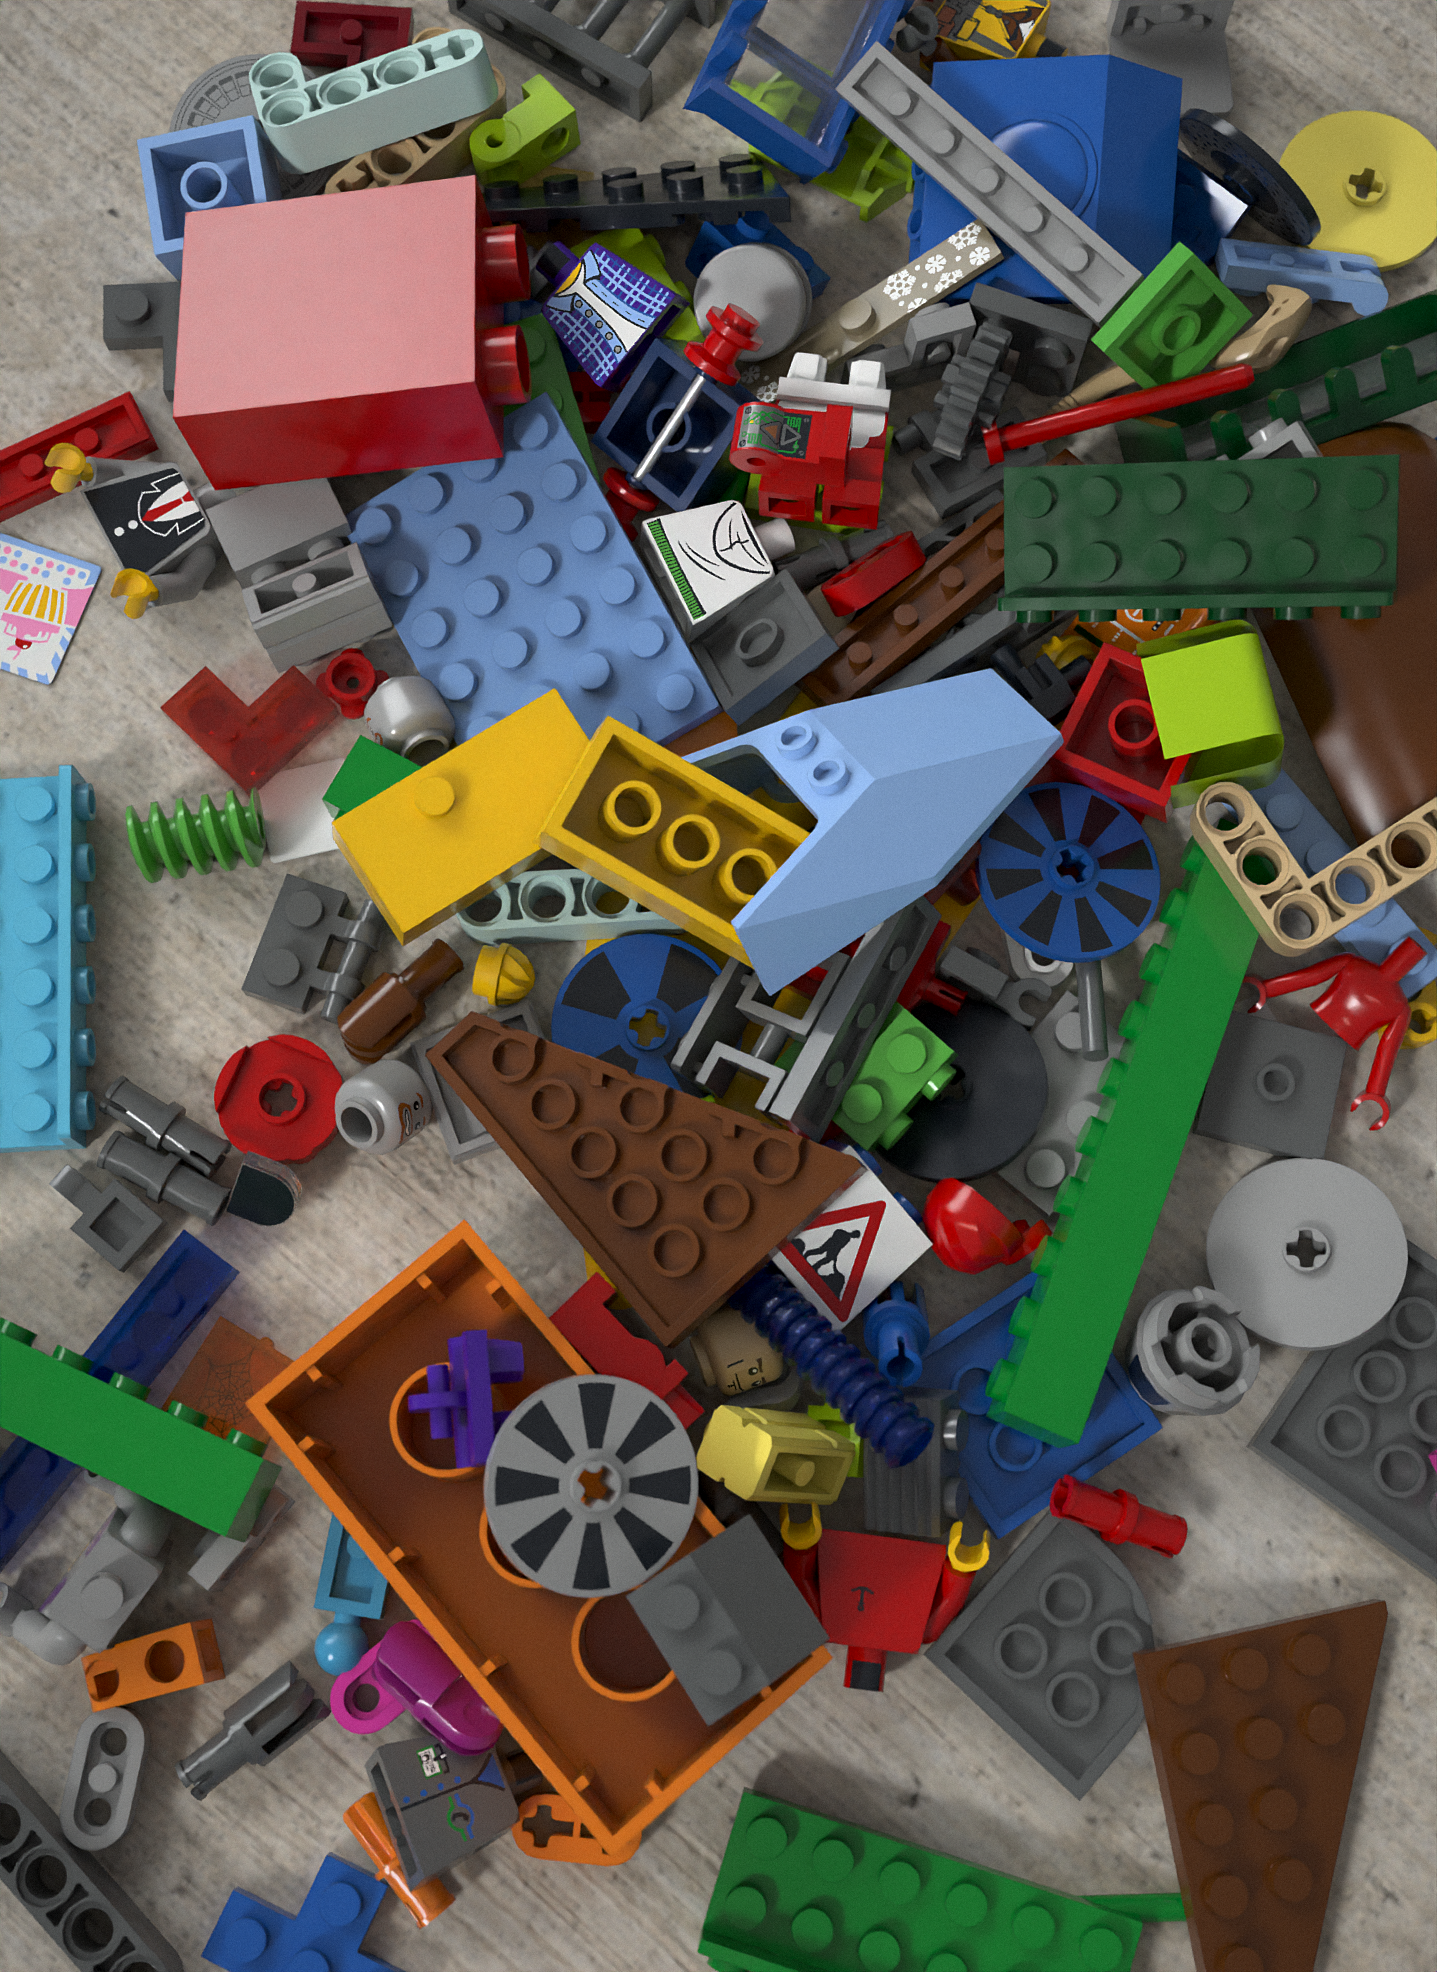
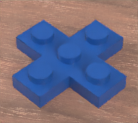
(321, 1938)

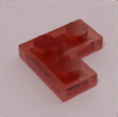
(251, 740)

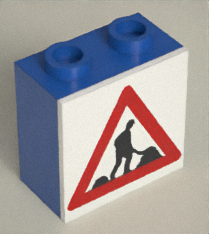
(853, 1245)

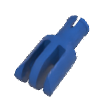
(897, 1333)

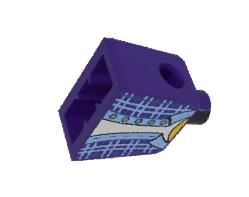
(606, 310)

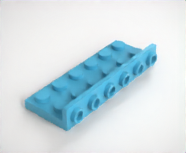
(44, 962)

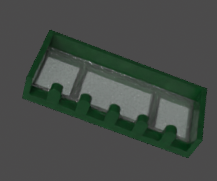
(1326, 381)

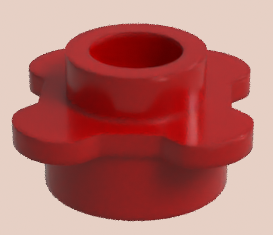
(343, 668)

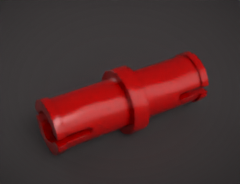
(1118, 1516)

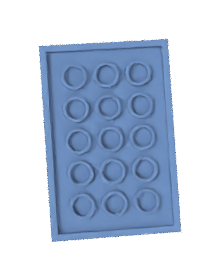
(528, 584)

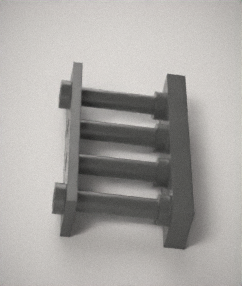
(576, 49)

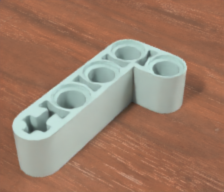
(371, 101)
(576, 921)

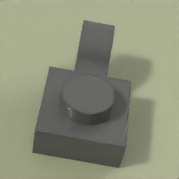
(981, 978)
(112, 1220)

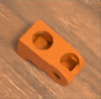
(153, 1665)

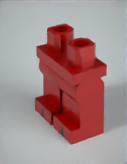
(616, 1352)

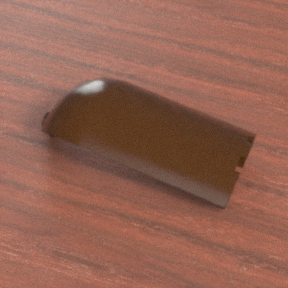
(1373, 681)

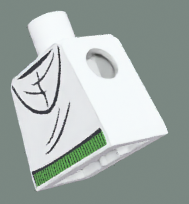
(711, 560)

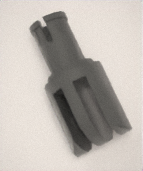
(255, 1730)

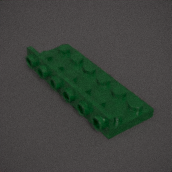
(1202, 538)

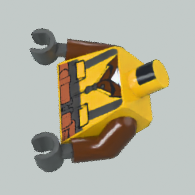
(979, 31)

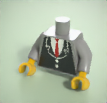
(149, 523)

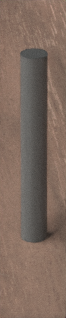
(1092, 1011)

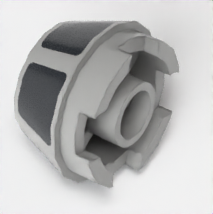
(1191, 1353)

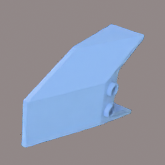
(897, 800)

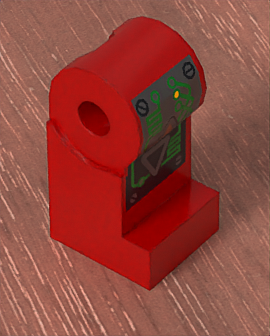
(793, 442)

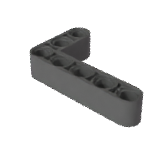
(85, 1888)

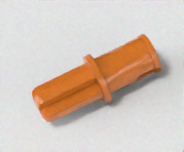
(370, 1830)

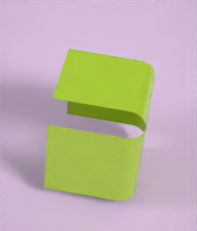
(1216, 698)

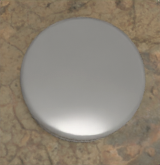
(763, 283)

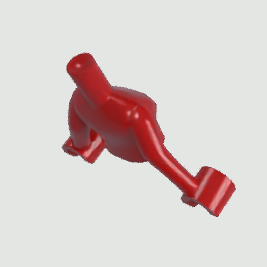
(1356, 1006)

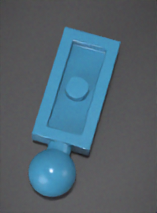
(352, 1590)

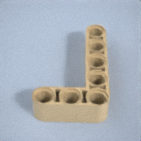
(1291, 887)

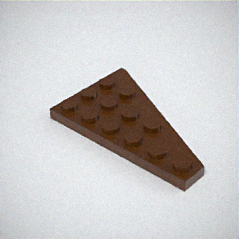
(648, 1179)
(1257, 1775)

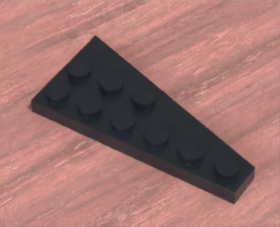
(644, 200)

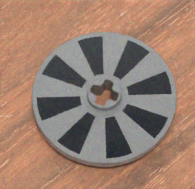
(536, 1497)

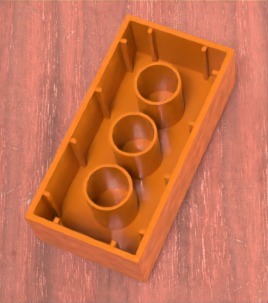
(557, 1669)

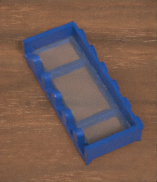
(779, 70)

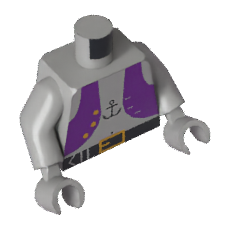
(99, 1585)

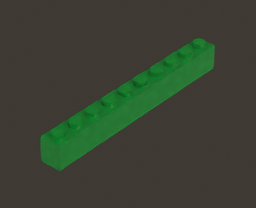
(1127, 1156)

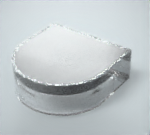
(264, 1192)

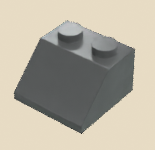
(728, 1619)

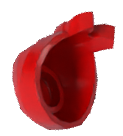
(973, 1233)

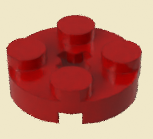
(267, 1066)

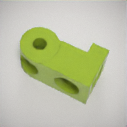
(526, 136)

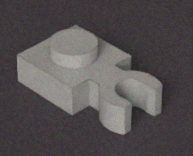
(224, 1557)

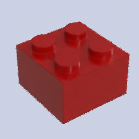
(1116, 741)

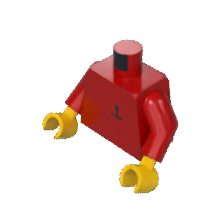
(878, 1589)

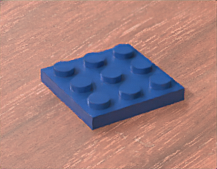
(1004, 1468)

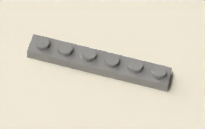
(990, 185)

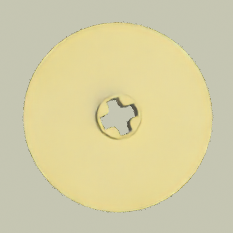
(1386, 157)

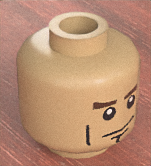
(733, 1353)

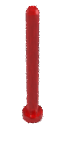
(1115, 410)

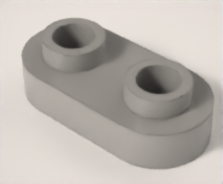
(104, 1775)

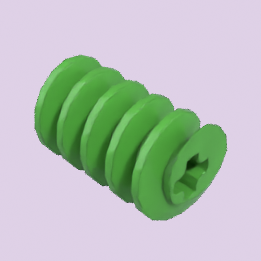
(197, 836)

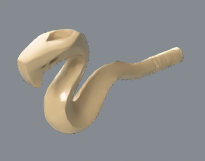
(1259, 346)

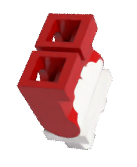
(867, 393)

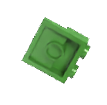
(1172, 321)
(892, 1078)

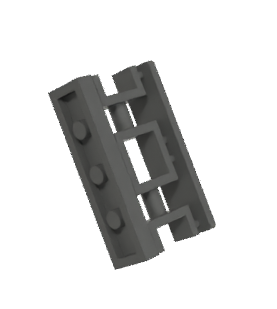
(834, 1028)

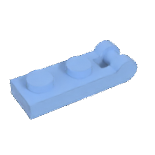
(1322, 274)

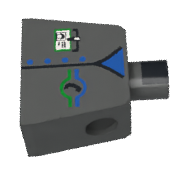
(445, 1803)

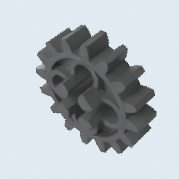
(972, 391)

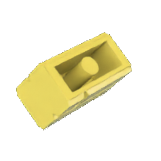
(774, 1455)

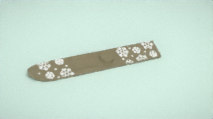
(882, 307)

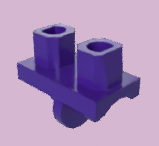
(473, 1369)

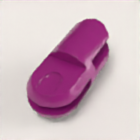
(435, 1690)

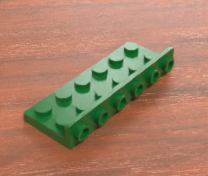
(849, 1898)

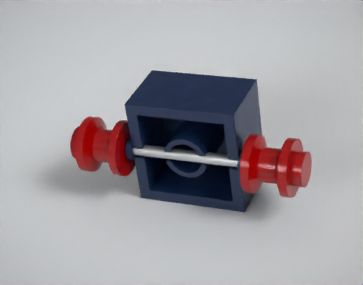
(678, 420)

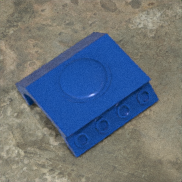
(1087, 132)

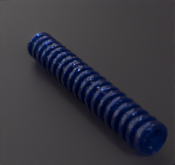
(833, 1367)

